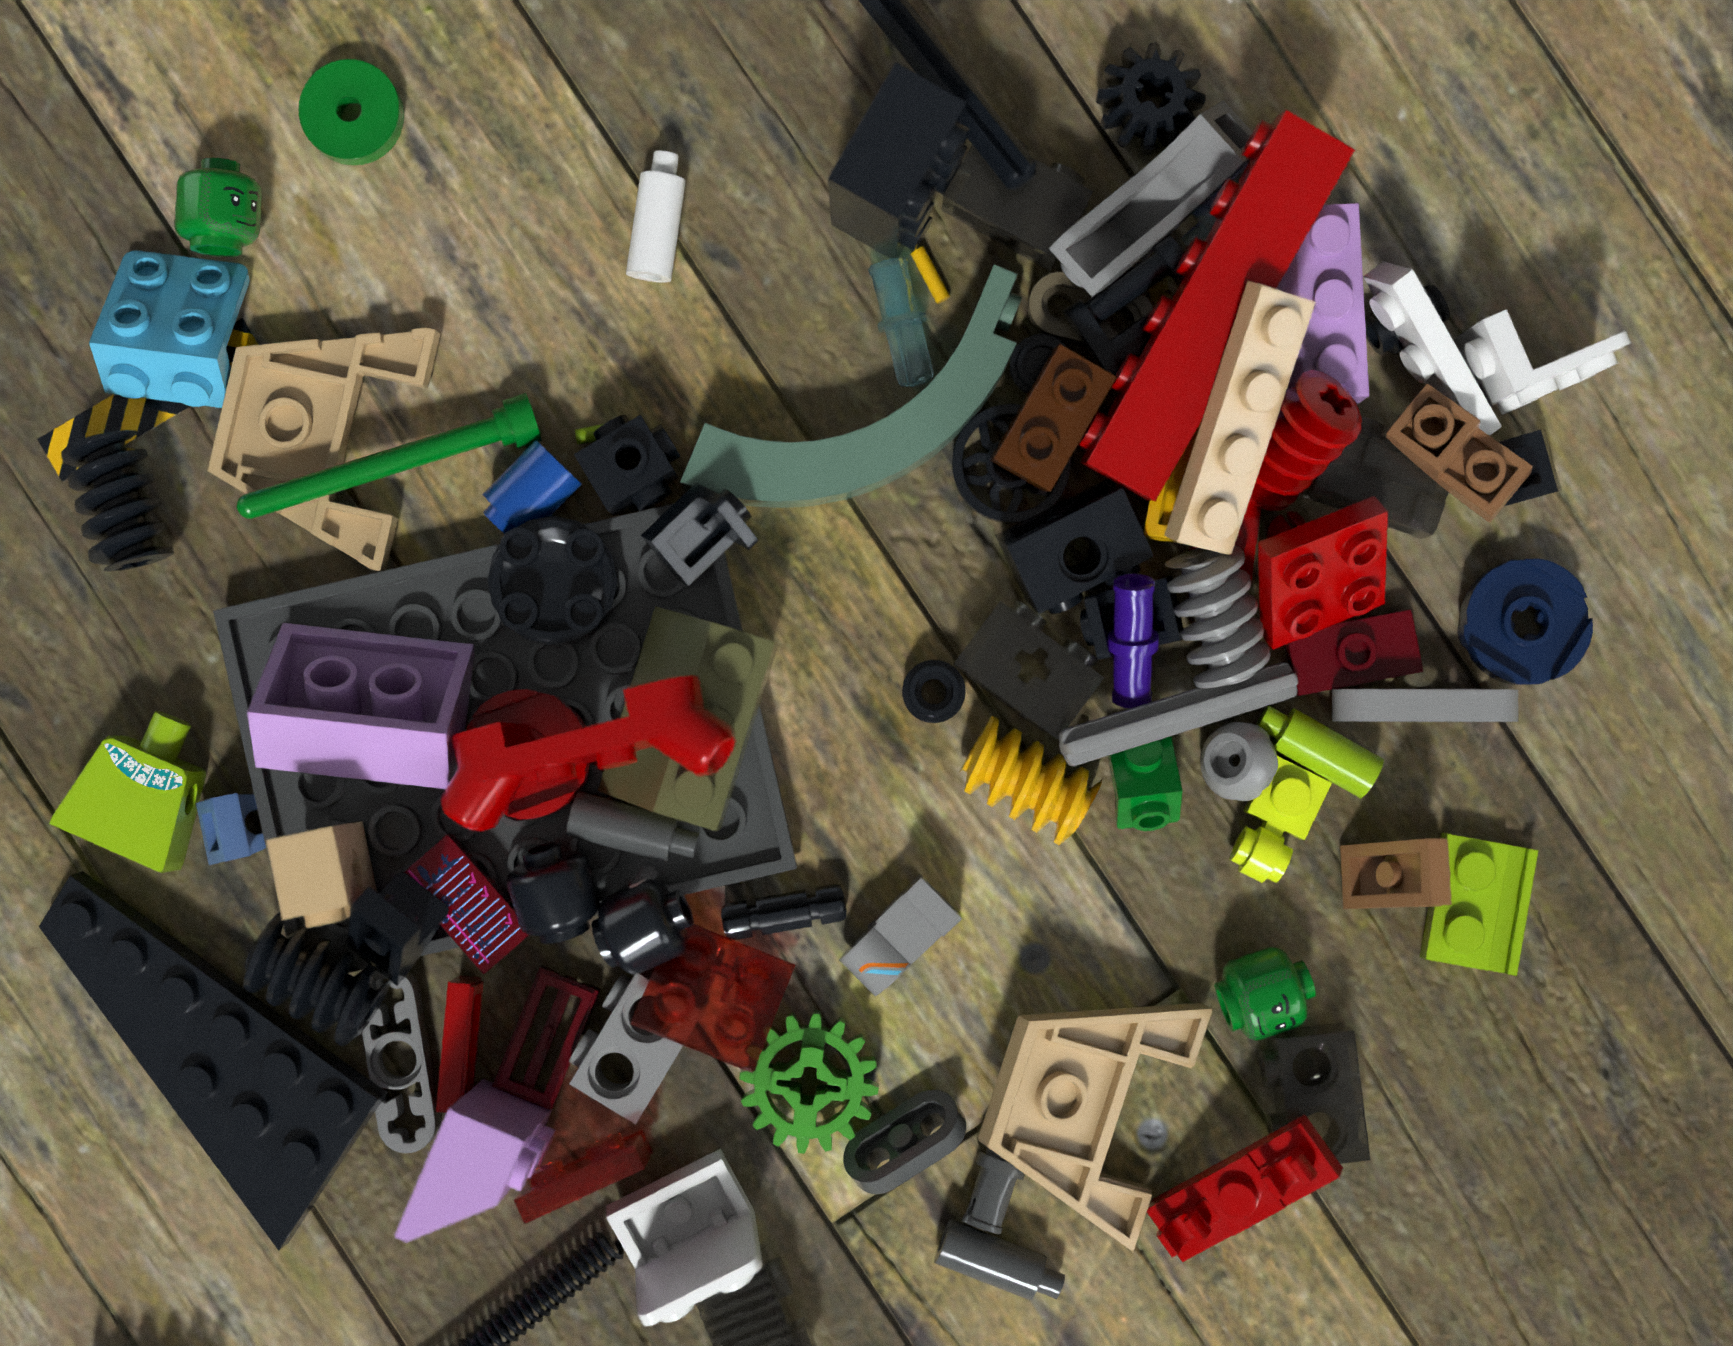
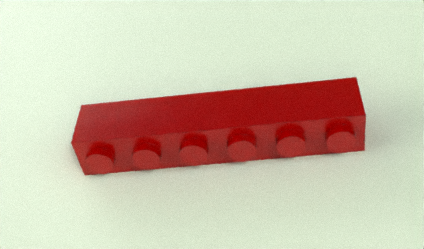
(1252, 240)

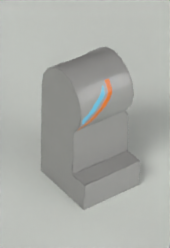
(900, 935)

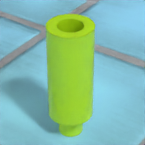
(1322, 750)

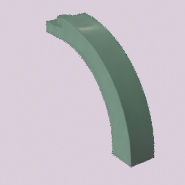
(869, 458)

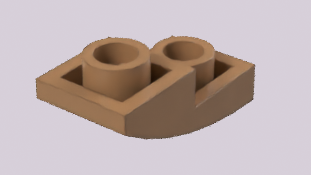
(1458, 454)

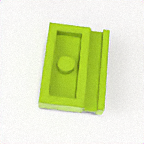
(1487, 907)

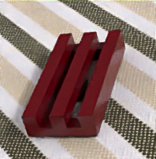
(567, 986)

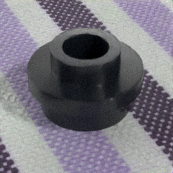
(939, 671)

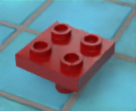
(1321, 570)

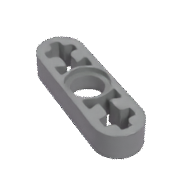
(1425, 705)
(420, 1102)

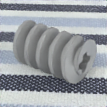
(1221, 614)

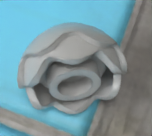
(1256, 765)

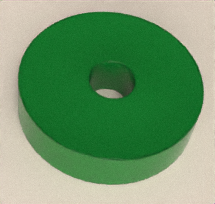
(334, 89)

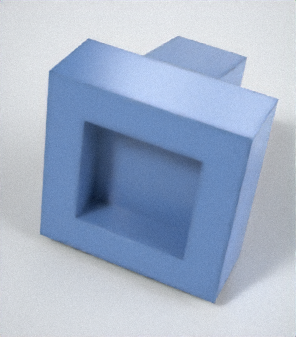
(225, 828)

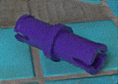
(1133, 640)

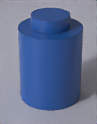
(529, 489)

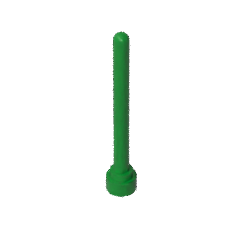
(509, 424)

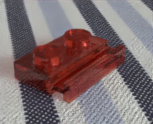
(603, 1165)

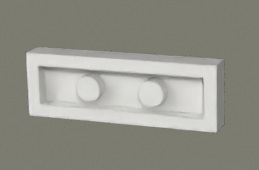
(1428, 347)

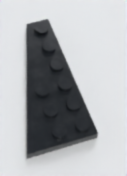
(237, 1073)

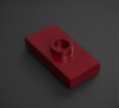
(1356, 653)

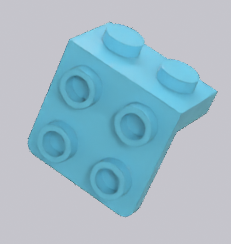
(169, 328)

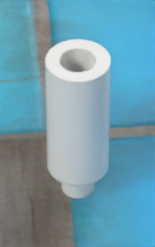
(656, 220)

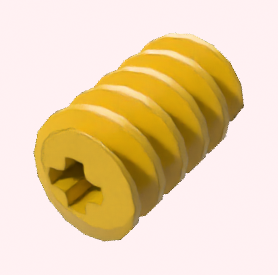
(1028, 781)

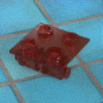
(715, 998)

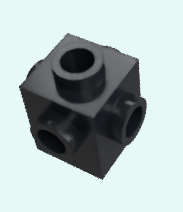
(606, 460)

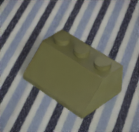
(732, 681)

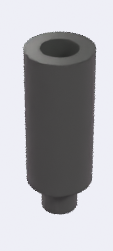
(628, 828)
(996, 1262)

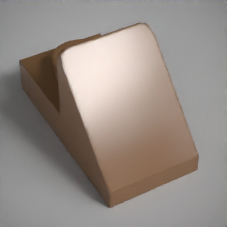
(1396, 874)

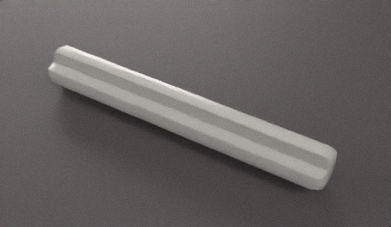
(1175, 715)

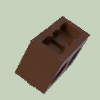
(1052, 418)

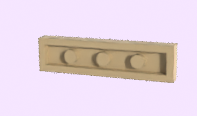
(1239, 418)

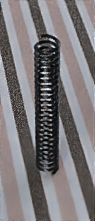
(507, 1317)

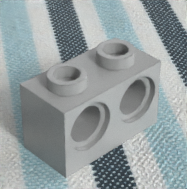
(648, 1053)

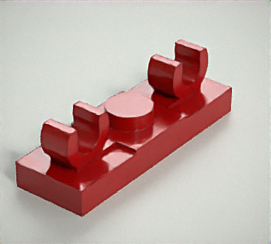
(1243, 1189)

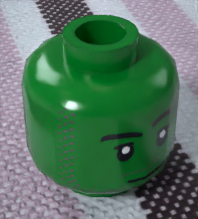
(218, 208)
(1264, 993)

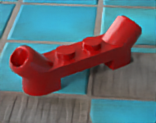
(660, 715)

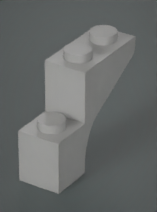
(1154, 201)

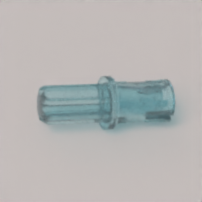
(902, 322)

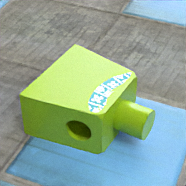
(137, 796)

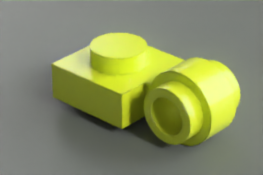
(1284, 806)

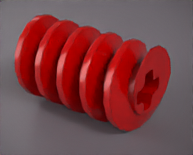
(1309, 433)

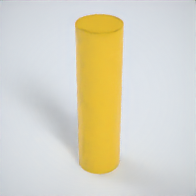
(930, 275)

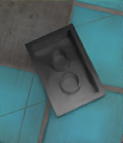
(898, 163)

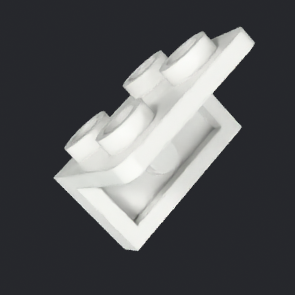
(1504, 370)
(687, 1238)

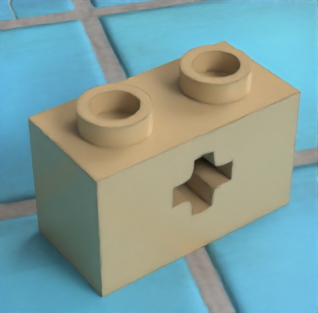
(321, 872)

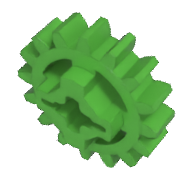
(839, 1085)

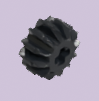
(1156, 78)

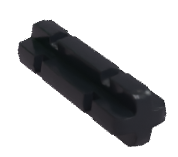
(783, 912)

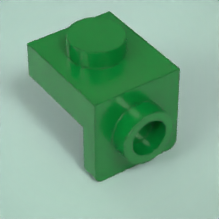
(1146, 786)

